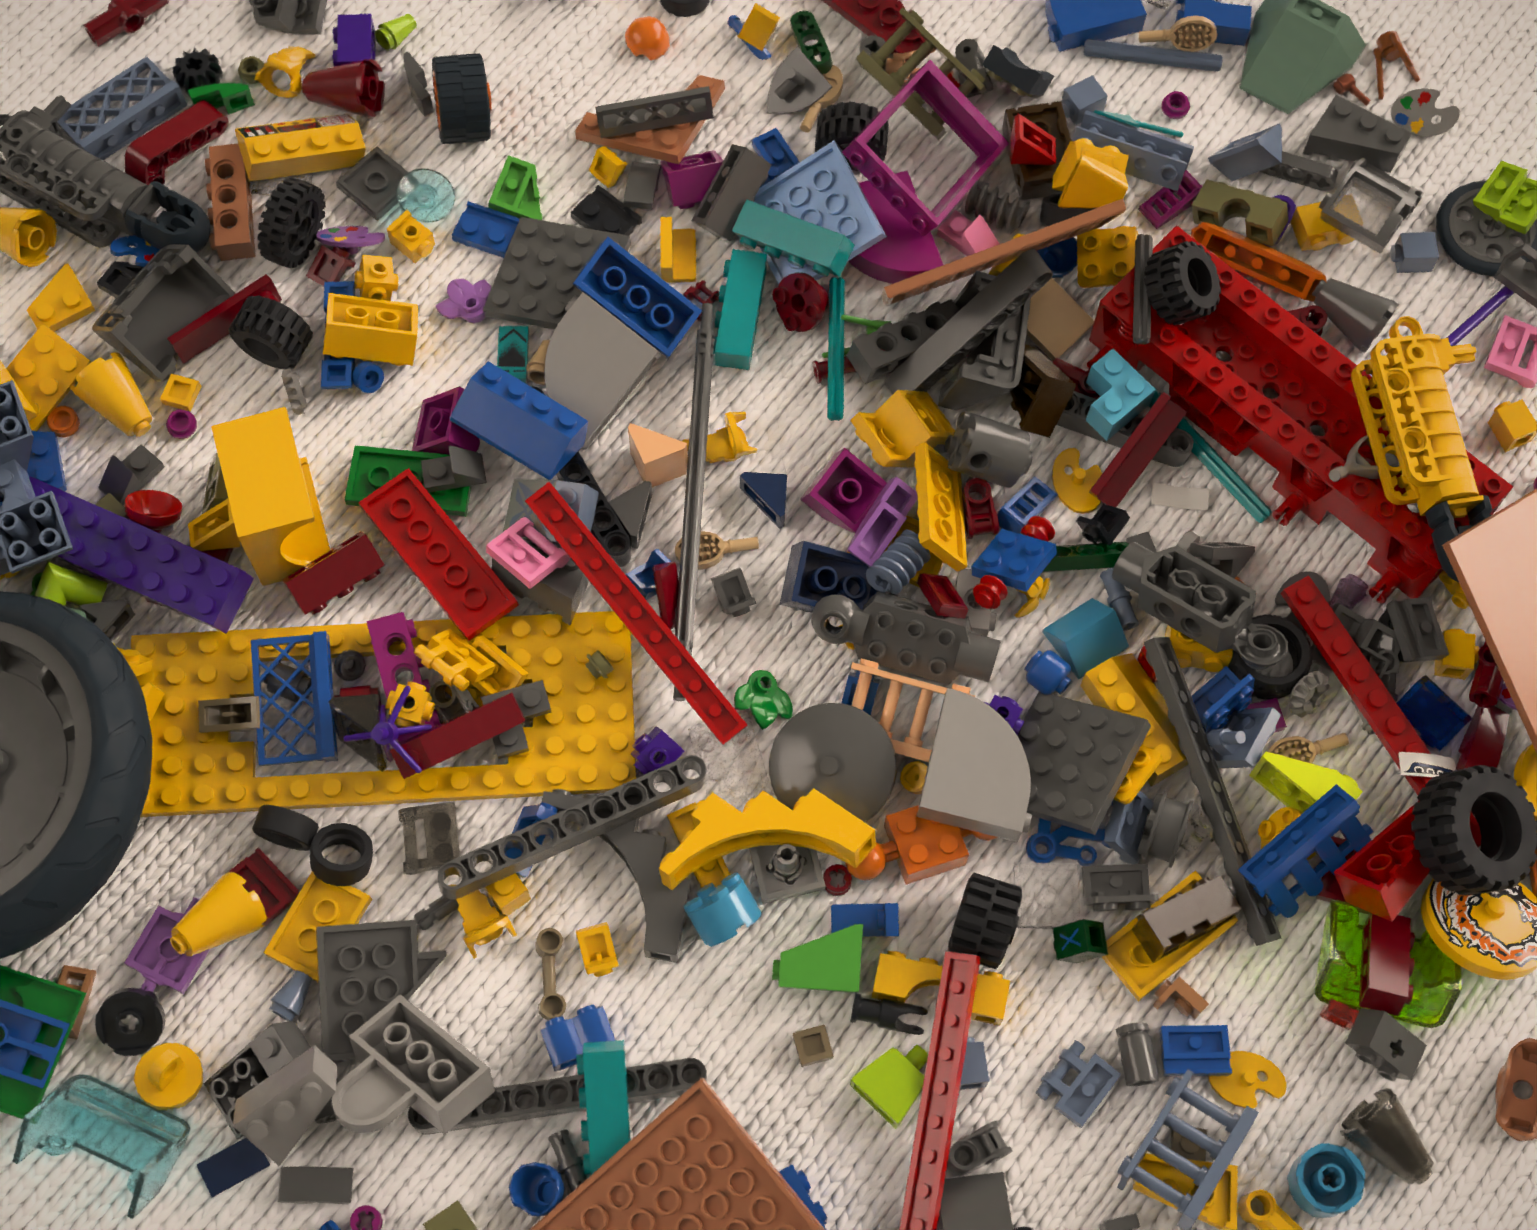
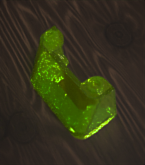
(1434, 976)

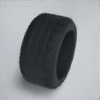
(1299, 649)

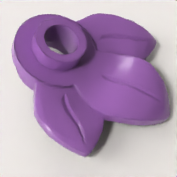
(465, 300)

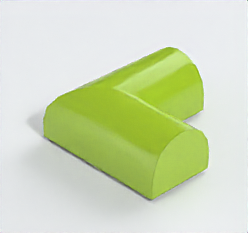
(69, 586)

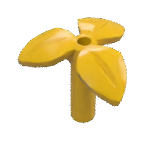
(1037, 590)

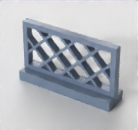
(129, 122)

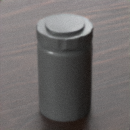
(1137, 1054)

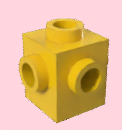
(373, 283)
(419, 712)

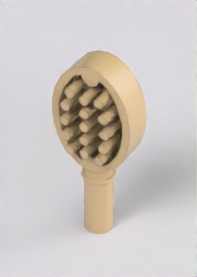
(1186, 34)
(835, 79)
(714, 548)
(1304, 750)

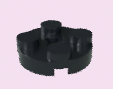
(118, 1036)

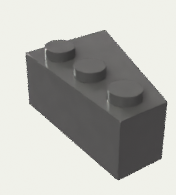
(557, 592)

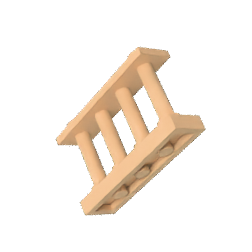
(912, 744)

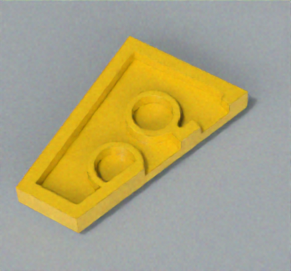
(1220, 1208)

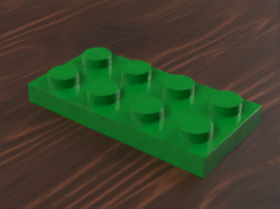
(376, 466)

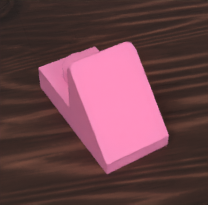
(967, 235)

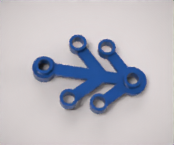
(1055, 849)

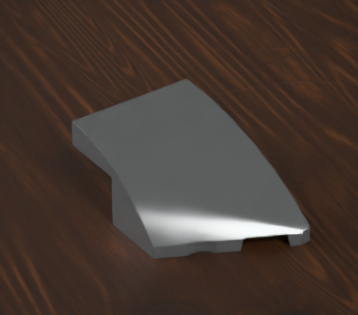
(290, 16)
(1376, 643)

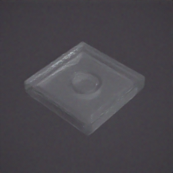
(1048, 894)

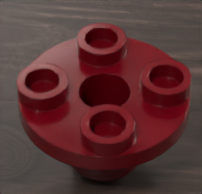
(800, 302)

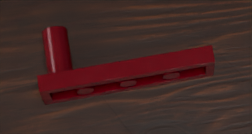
(216, 322)

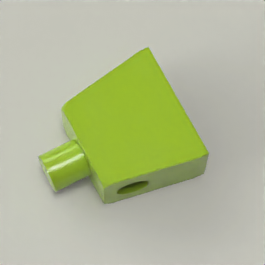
(892, 1083)

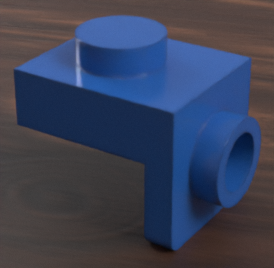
(643, 577)

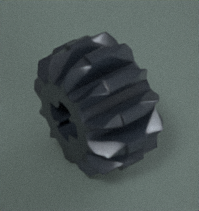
(197, 69)

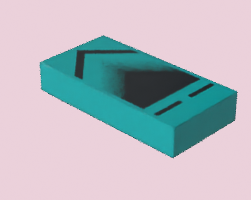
(513, 350)

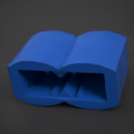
(566, 1037)

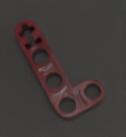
(172, 141)

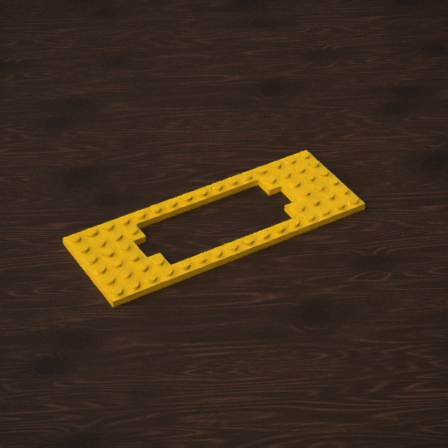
(575, 748)

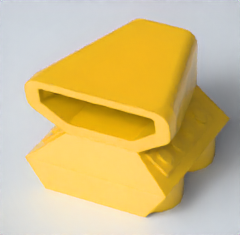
(1090, 175)

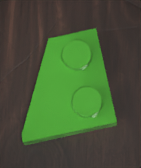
(517, 190)

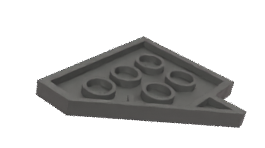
(362, 973)

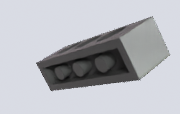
(874, 363)

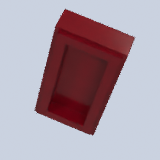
(942, 595)

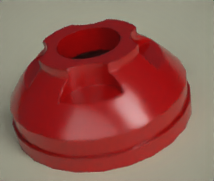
(153, 509)

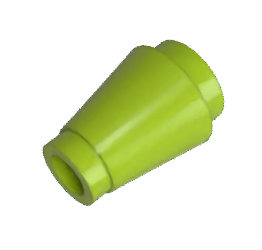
(394, 32)

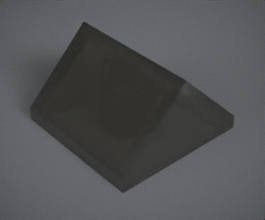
(357, 716)

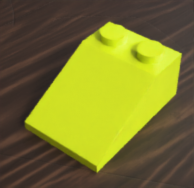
(1299, 782)

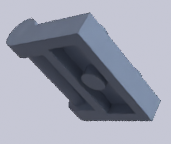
(1127, 827)

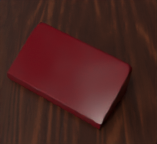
(666, 587)

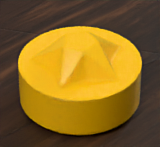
(913, 776)

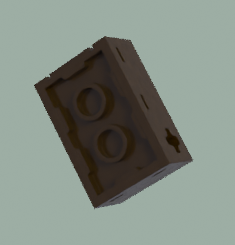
(1031, 179)

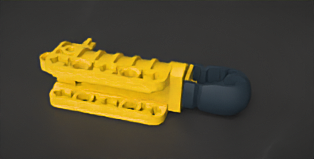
(1421, 430)

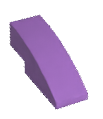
(882, 521)

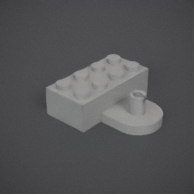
(408, 1064)

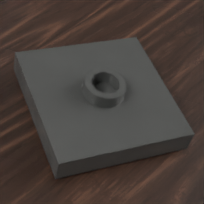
(373, 183)

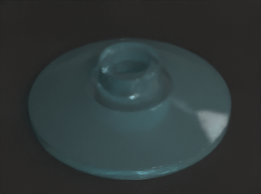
(426, 184)

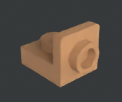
(1185, 997)

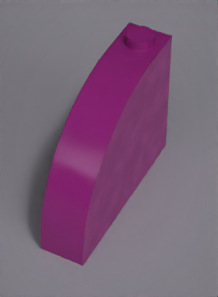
(903, 250)

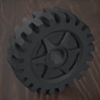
(291, 222)

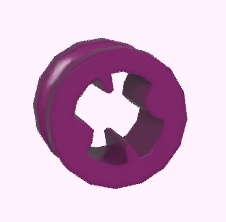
(355, 1219)

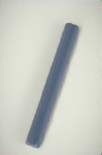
(1152, 55)

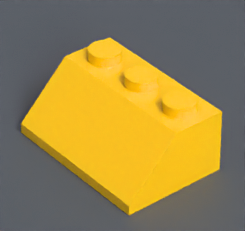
(370, 329)

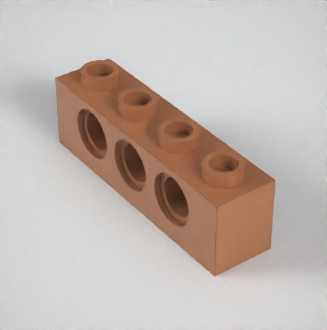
(239, 240)

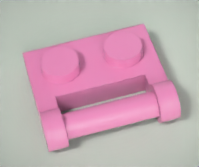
(1508, 350)
(522, 558)

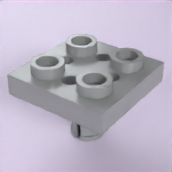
(786, 864)

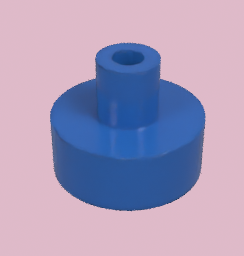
(368, 377)

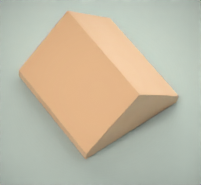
(657, 455)

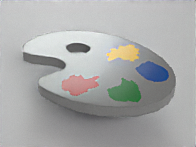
(1417, 108)

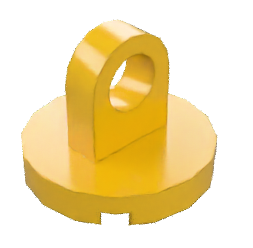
(168, 1076)

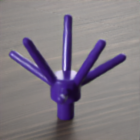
(387, 732)

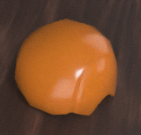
(647, 37)

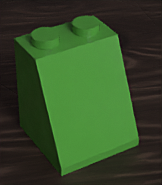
(824, 963)

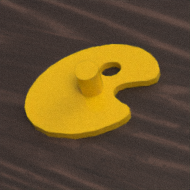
(1075, 488)
(1243, 1082)

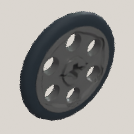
(1474, 257)

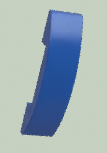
(337, 372)

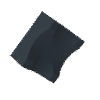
(1007, 67)

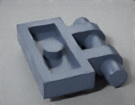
(1087, 1089)

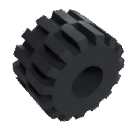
(986, 919)

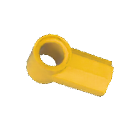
(1272, 1217)

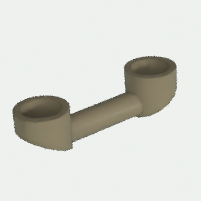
(547, 946)

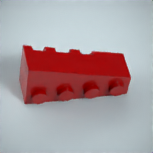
(1384, 870)

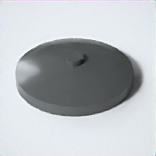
(836, 753)

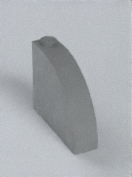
(594, 363)
(976, 771)

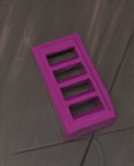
(1187, 192)

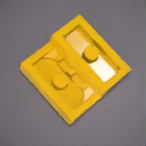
(504, 677)

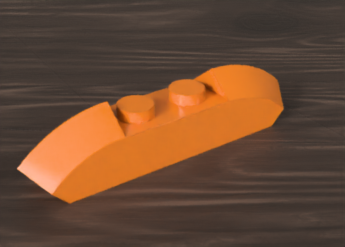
(1259, 260)

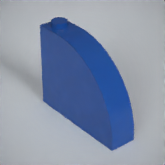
(1078, 20)

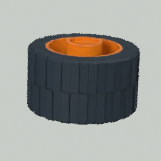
(461, 98)

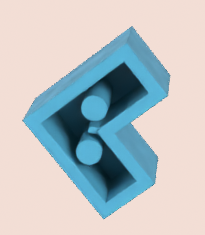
(1121, 394)

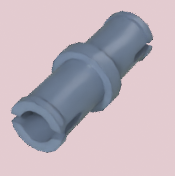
(1119, 600)

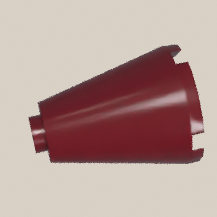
(347, 87)

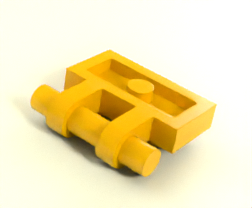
(464, 660)

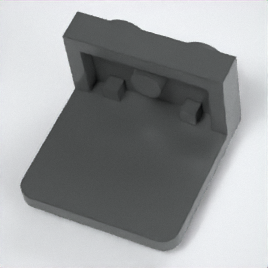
(1117, 884)

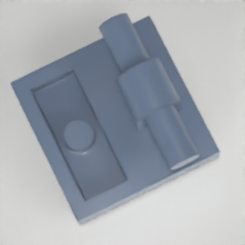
(1243, 737)

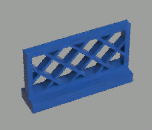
(321, 691)

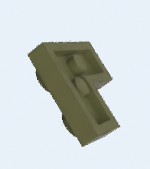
(215, 487)

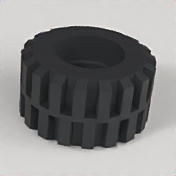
(845, 122)
(1182, 283)
(270, 332)

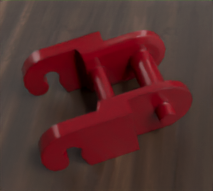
(692, 293)

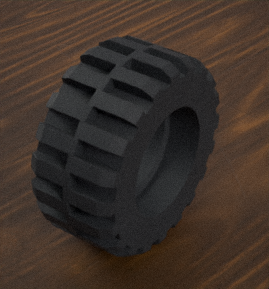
(1446, 836)

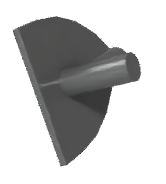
(796, 85)

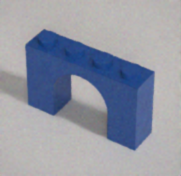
(1231, 20)

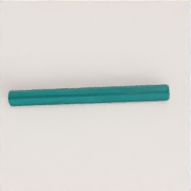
(835, 398)
(1223, 471)

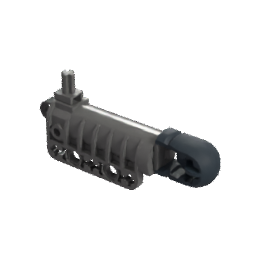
(89, 186)

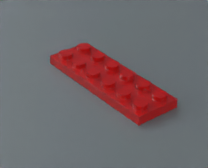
(438, 554)

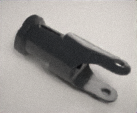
(886, 1014)

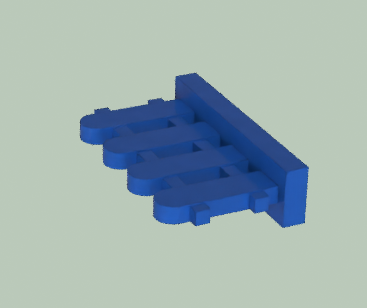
(1300, 839)

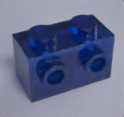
(1433, 713)

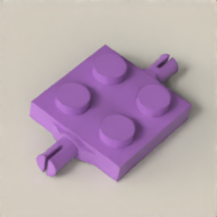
(156, 957)

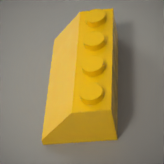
(1126, 688)

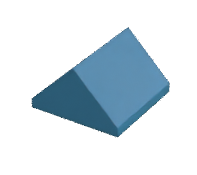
(1087, 636)

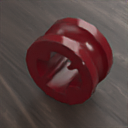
(847, 879)

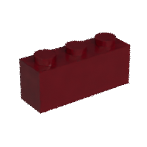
(334, 573)
(1386, 964)

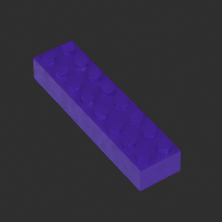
(149, 562)

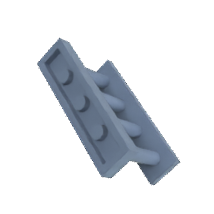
(1150, 154)
(1204, 1178)

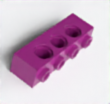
(383, 634)

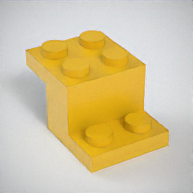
(900, 426)

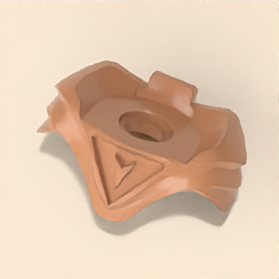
(1513, 1114)

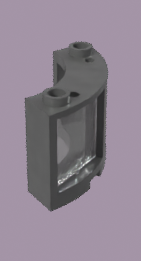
(1365, 204)

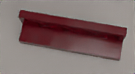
(1138, 451)

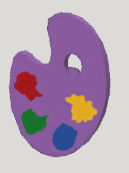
(349, 237)

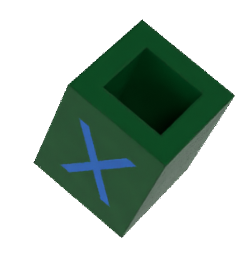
(1080, 941)

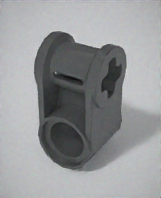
(459, 704)
(983, 1147)

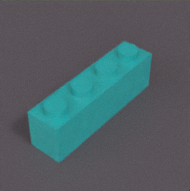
(792, 238)
(740, 309)
(605, 1101)

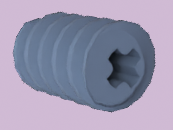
(898, 564)

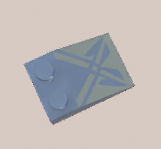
(577, 495)

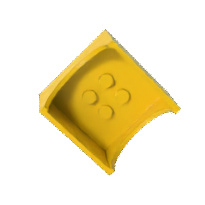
(270, 494)

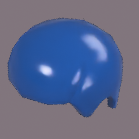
(1060, 257)
(536, 1188)

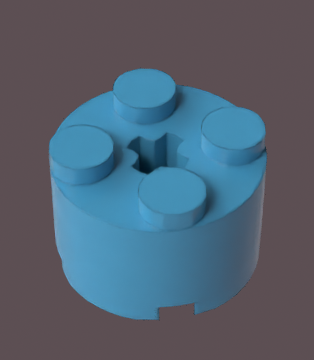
(722, 910)
(1340, 1194)

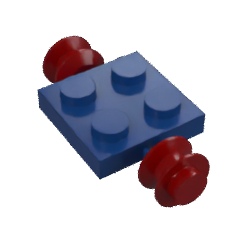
(1013, 561)

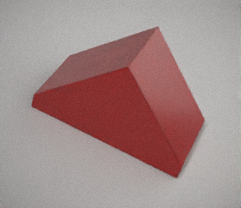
(1031, 144)

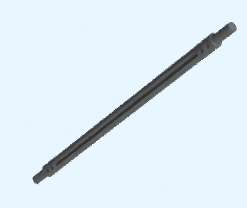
(695, 483)

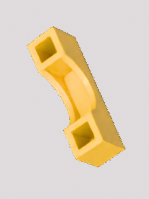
(900, 977)

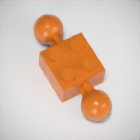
(918, 846)

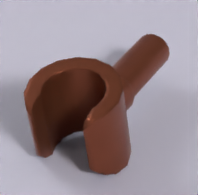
(1347, 83)

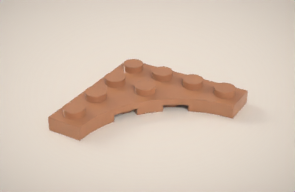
(662, 143)

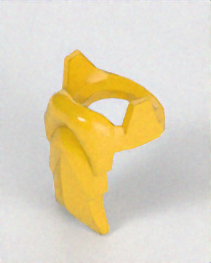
(290, 61)
(728, 442)
(481, 920)

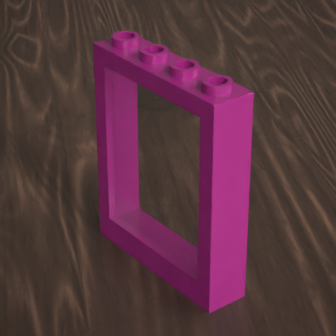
(959, 116)

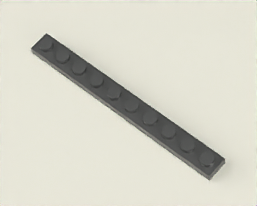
(1210, 785)

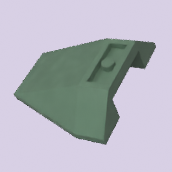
(1297, 51)

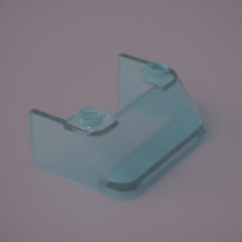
(111, 1127)

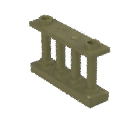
(892, 83)

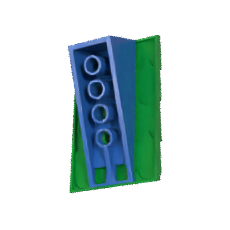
(33, 1033)

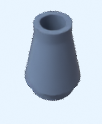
(291, 997)

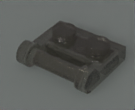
(440, 836)

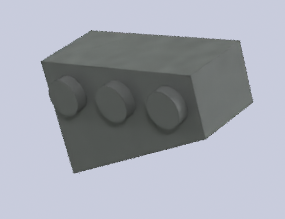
(1356, 133)

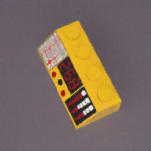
(300, 146)

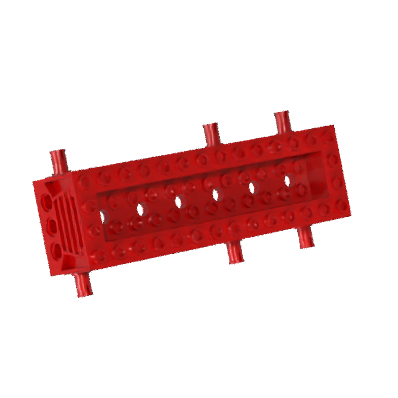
(1312, 388)

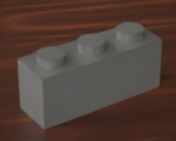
(735, 181)

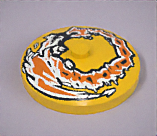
(1486, 931)

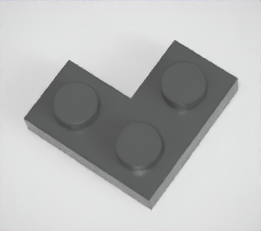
(533, 703)

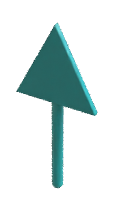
(1129, 120)

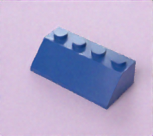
(637, 296)
(519, 421)

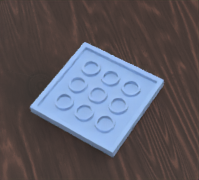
(824, 194)

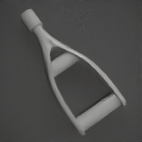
(1358, 465)

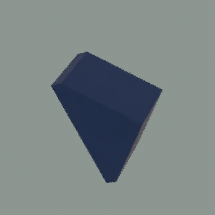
(768, 493)

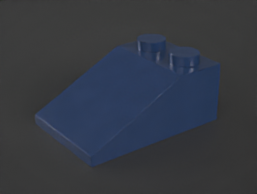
(822, 572)

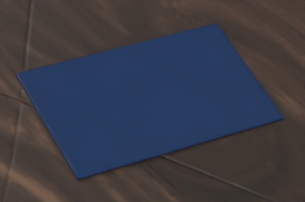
(232, 1166)

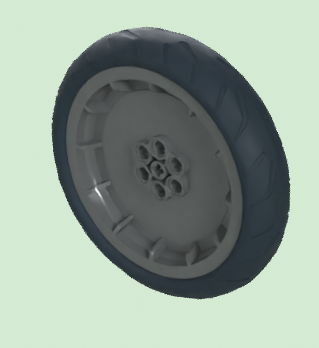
(68, 765)

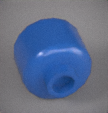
(1048, 673)

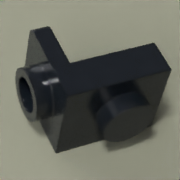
(1104, 525)

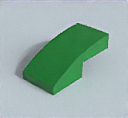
(231, 95)

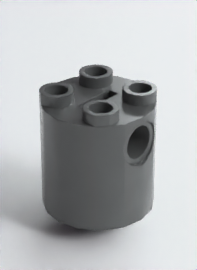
(988, 450)

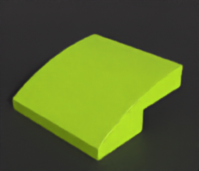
(1509, 197)

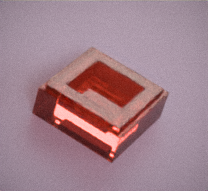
(1339, 1014)

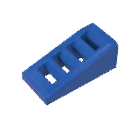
(1012, 519)

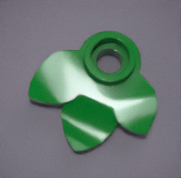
(763, 702)

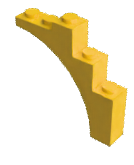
(765, 821)

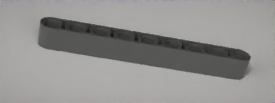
(564, 839)
(543, 1089)

